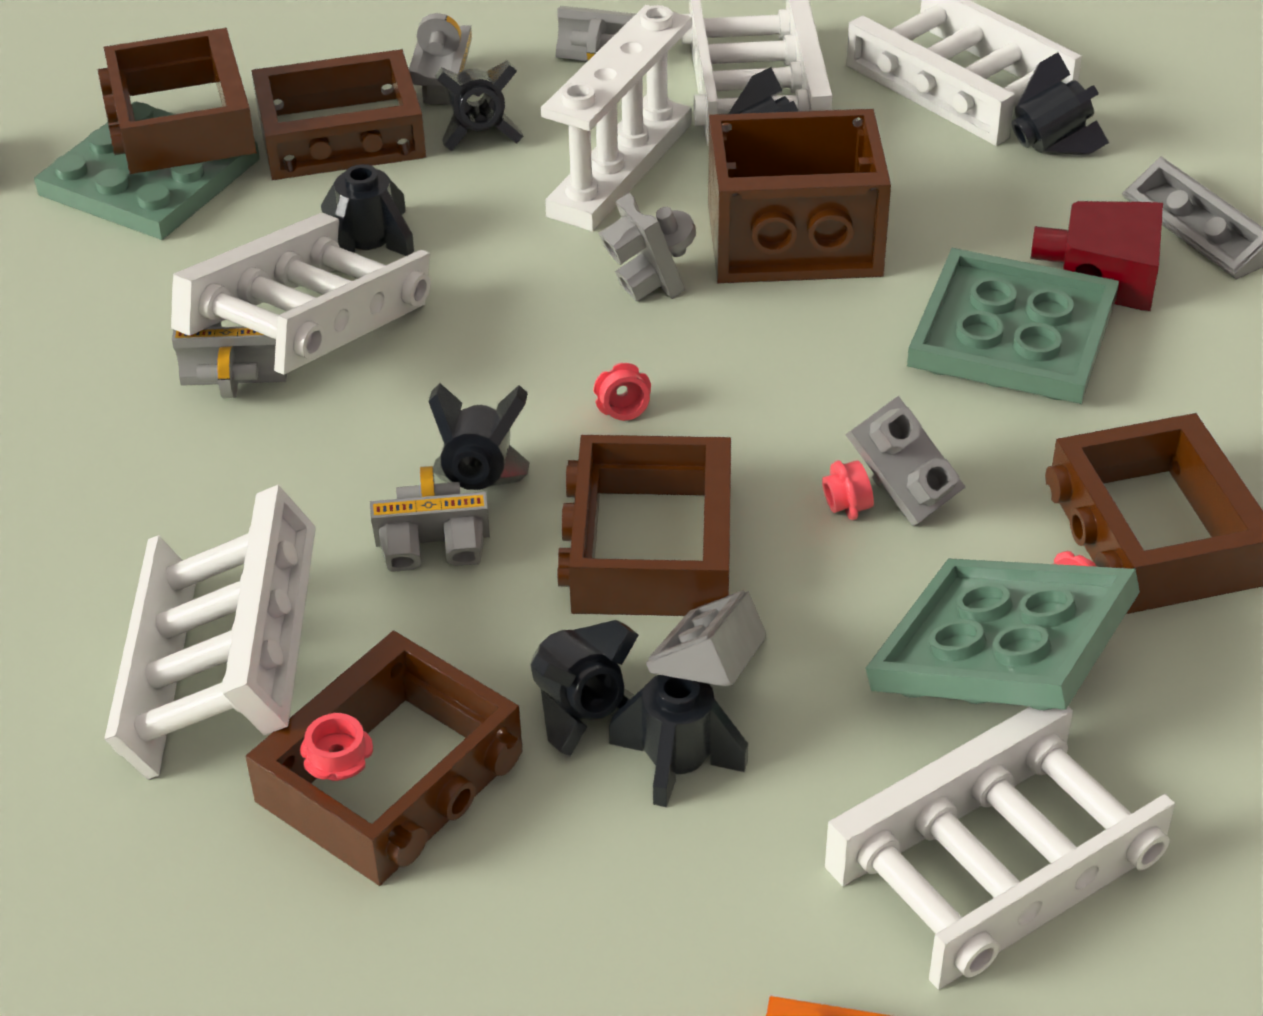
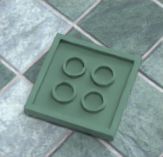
(147, 202)
(1014, 325)
(1004, 632)

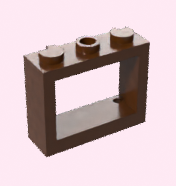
(170, 65)
(345, 138)
(1185, 448)
(645, 467)
(370, 691)

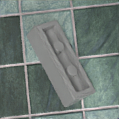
(1201, 218)
(711, 642)

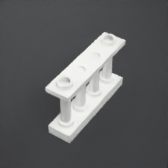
(798, 50)
(943, 86)
(647, 123)
(294, 257)
(257, 650)
(984, 775)

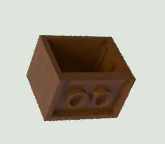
(797, 195)

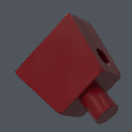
(1111, 243)

